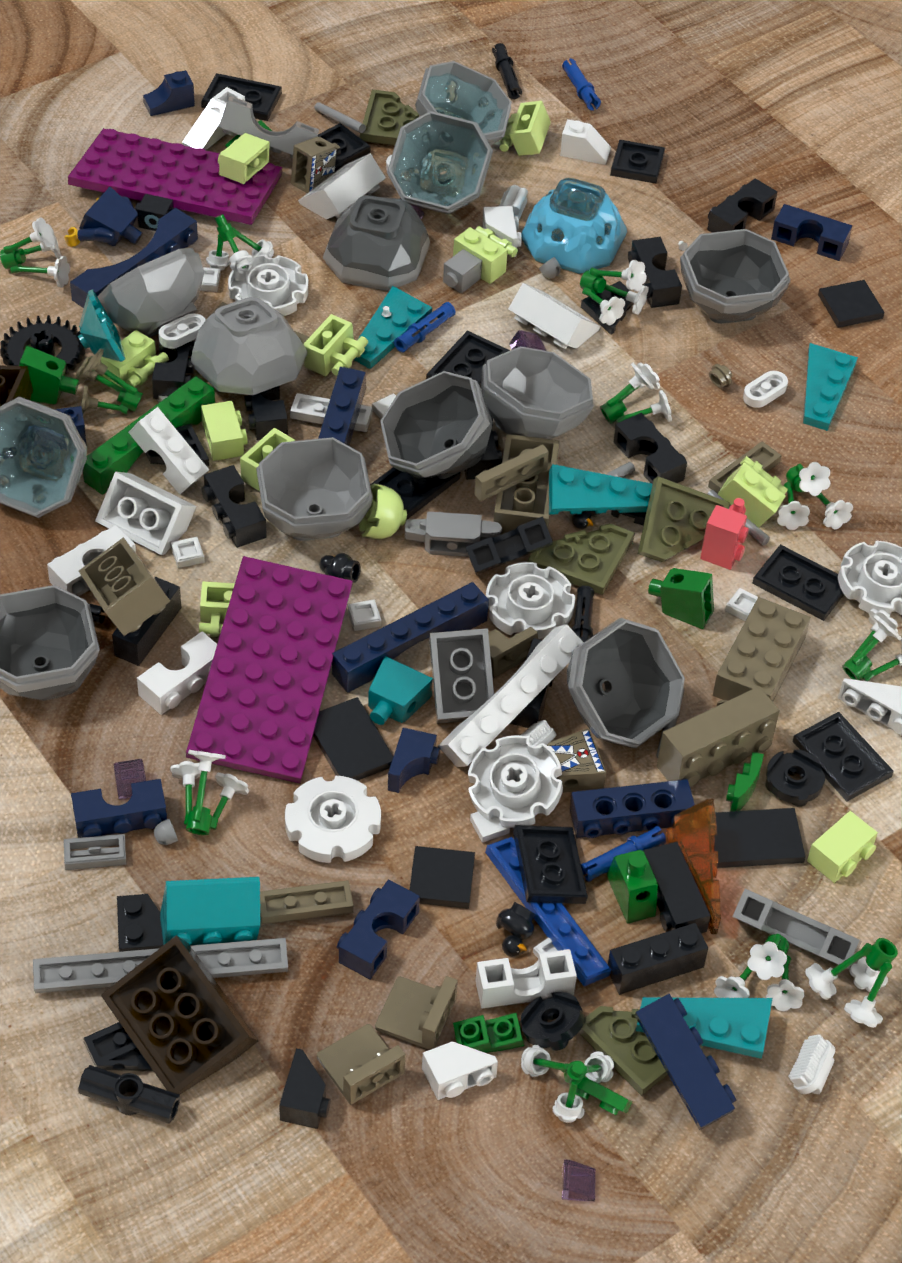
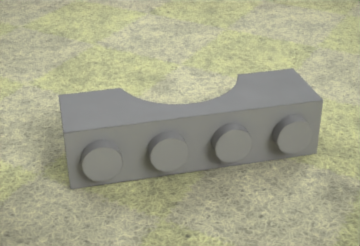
(239, 119)
(796, 928)

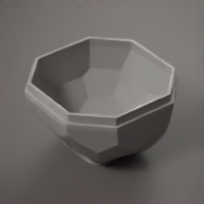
(155, 292)
(247, 348)
(535, 393)
(314, 488)

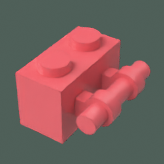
(725, 535)

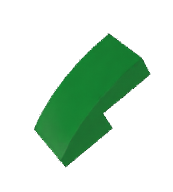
(745, 783)
(490, 1035)

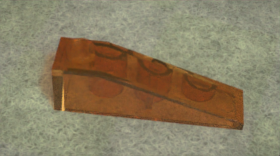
(695, 834)

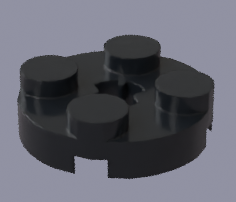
(790, 790)
(555, 1033)

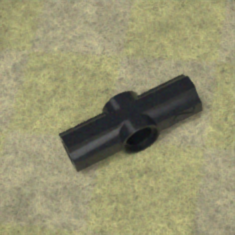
(147, 1101)

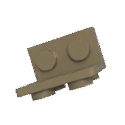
(417, 1011)
(361, 1063)

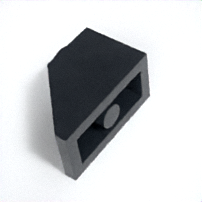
(304, 1094)

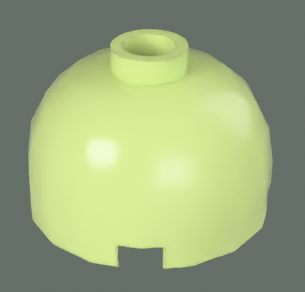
(384, 515)

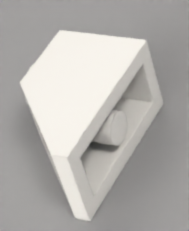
(584, 143)

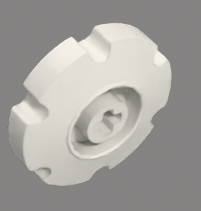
(272, 280)
(873, 576)
(530, 599)
(535, 777)
(333, 819)

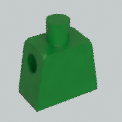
(47, 376)
(685, 596)
(632, 876)

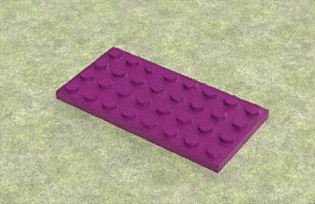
(171, 171)
(270, 669)

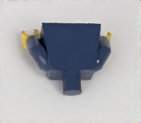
(107, 221)

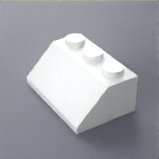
(344, 187)
(552, 317)
(145, 512)

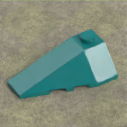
(99, 330)

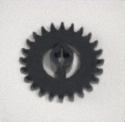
(42, 337)

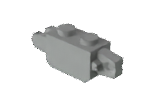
(450, 532)

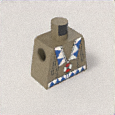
(313, 162)
(579, 762)

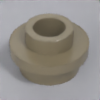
(720, 376)

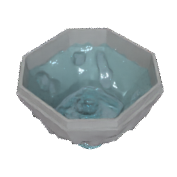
(467, 95)
(437, 145)
(28, 478)

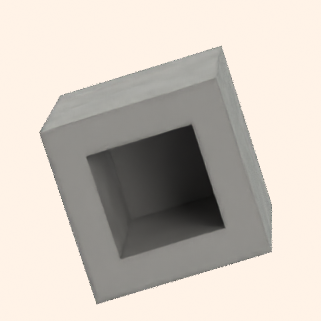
(462, 271)

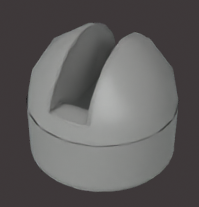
(550, 268)
(165, 833)

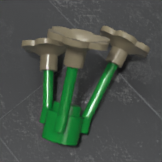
(92, 369)

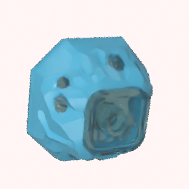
(575, 227)

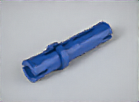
(584, 89)
(406, 340)
(603, 862)

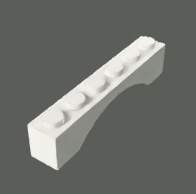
(495, 714)

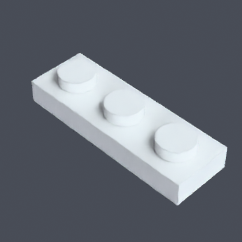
(314, 408)

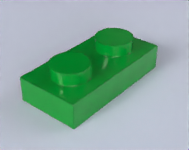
(609, 1099)

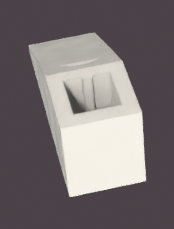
(206, 129)
(876, 700)

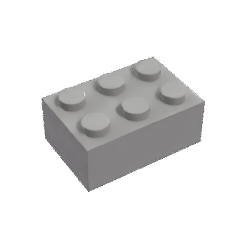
(460, 673)

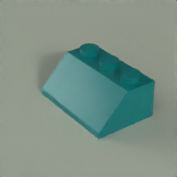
(211, 910)

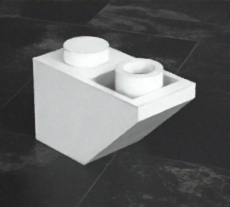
(503, 223)
(456, 1068)

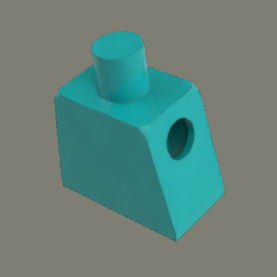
(397, 692)

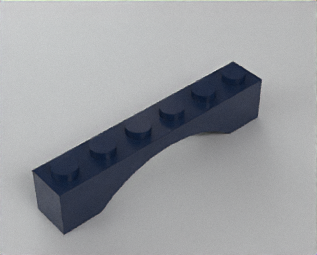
(173, 232)
(457, 611)

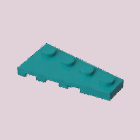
(383, 330)
(825, 384)
(591, 491)
(727, 1023)

